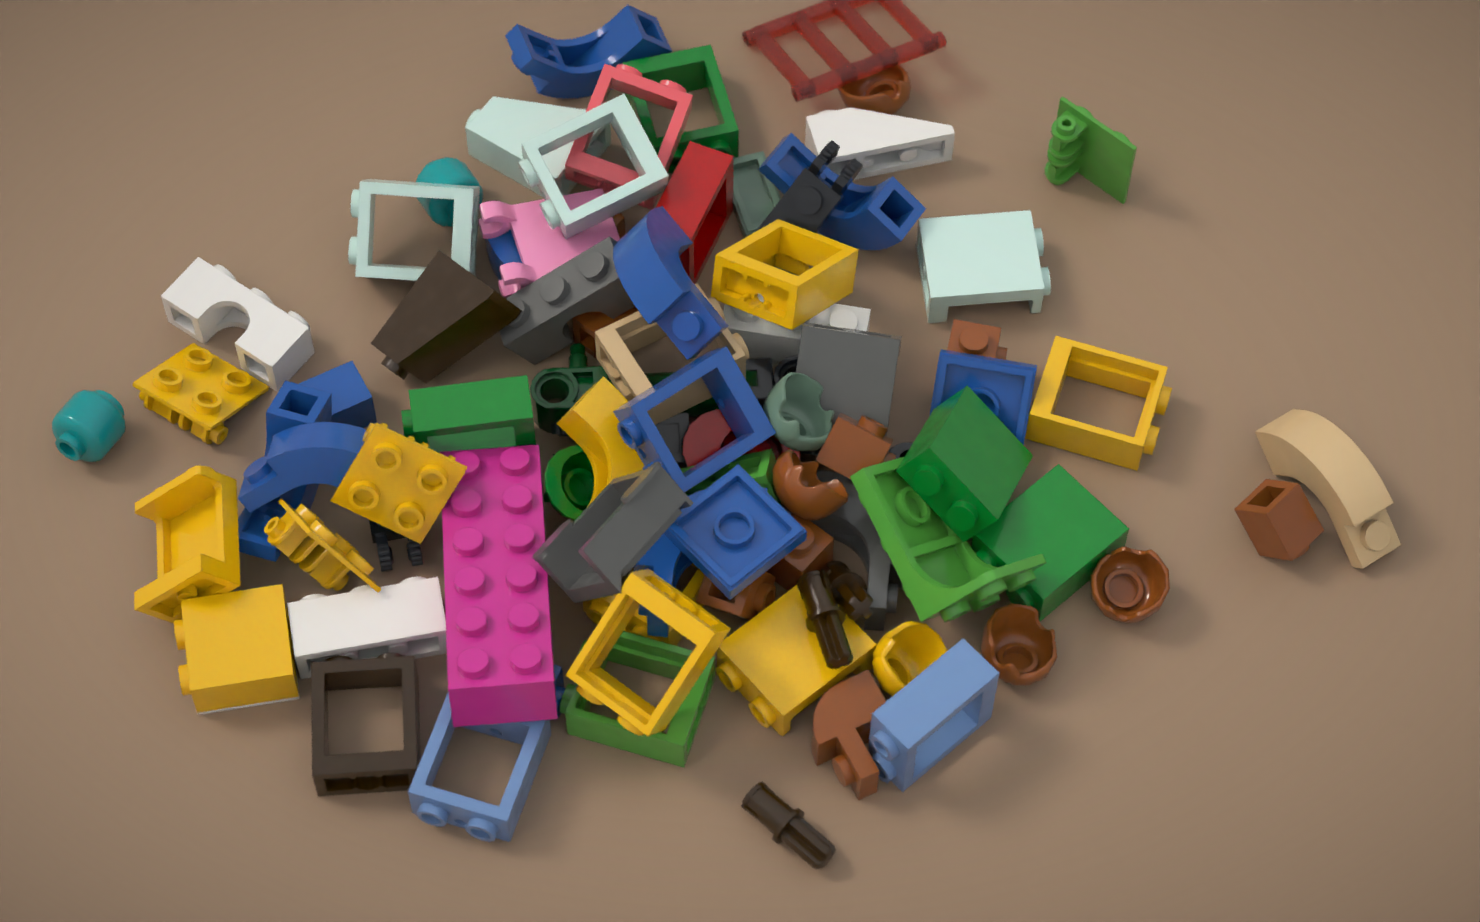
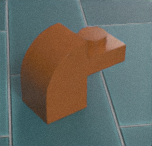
(843, 729)

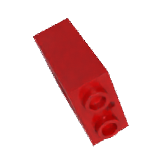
(700, 202)

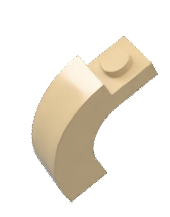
(1339, 475)

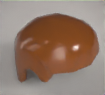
(880, 92)
(802, 490)
(1129, 584)
(1018, 645)

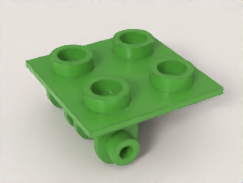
(1091, 149)

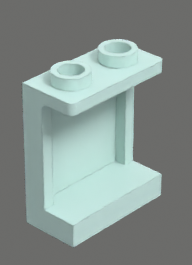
(980, 261)

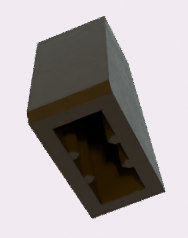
(441, 320)

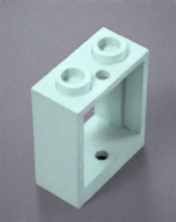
(637, 145)
(464, 225)

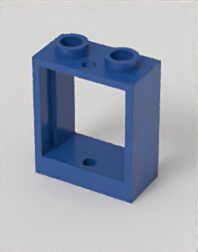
(730, 394)

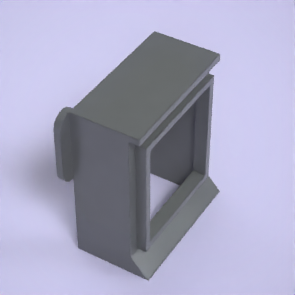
(612, 533)

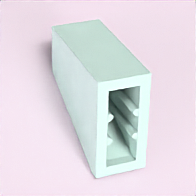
(504, 123)

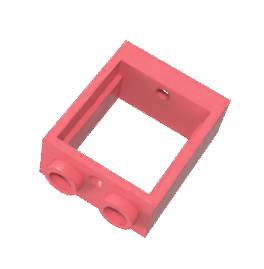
(600, 173)

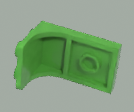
(932, 562)

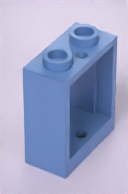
(932, 715)
(478, 817)

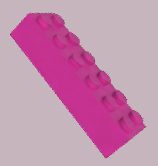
(496, 591)

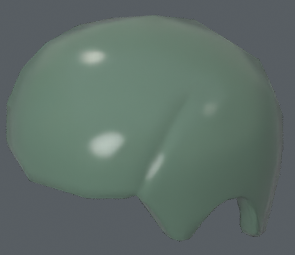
(797, 413)

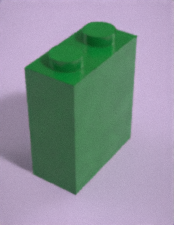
(965, 464)
(1062, 524)

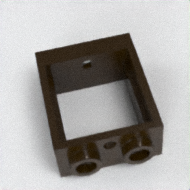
(372, 770)

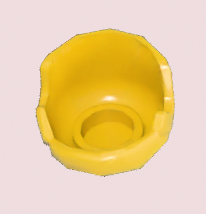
(905, 654)

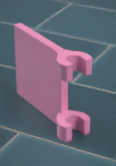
(538, 244)

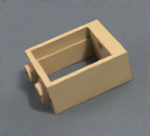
(633, 332)

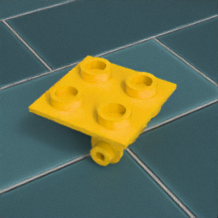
(198, 392)
(398, 482)
(320, 551)

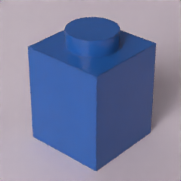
(350, 396)

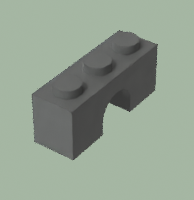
(574, 288)

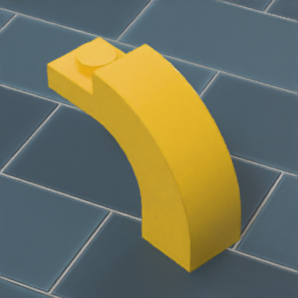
(595, 430)

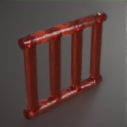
(842, 70)

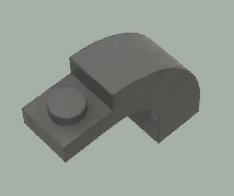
(855, 529)

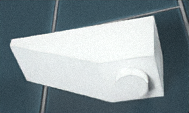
(878, 140)

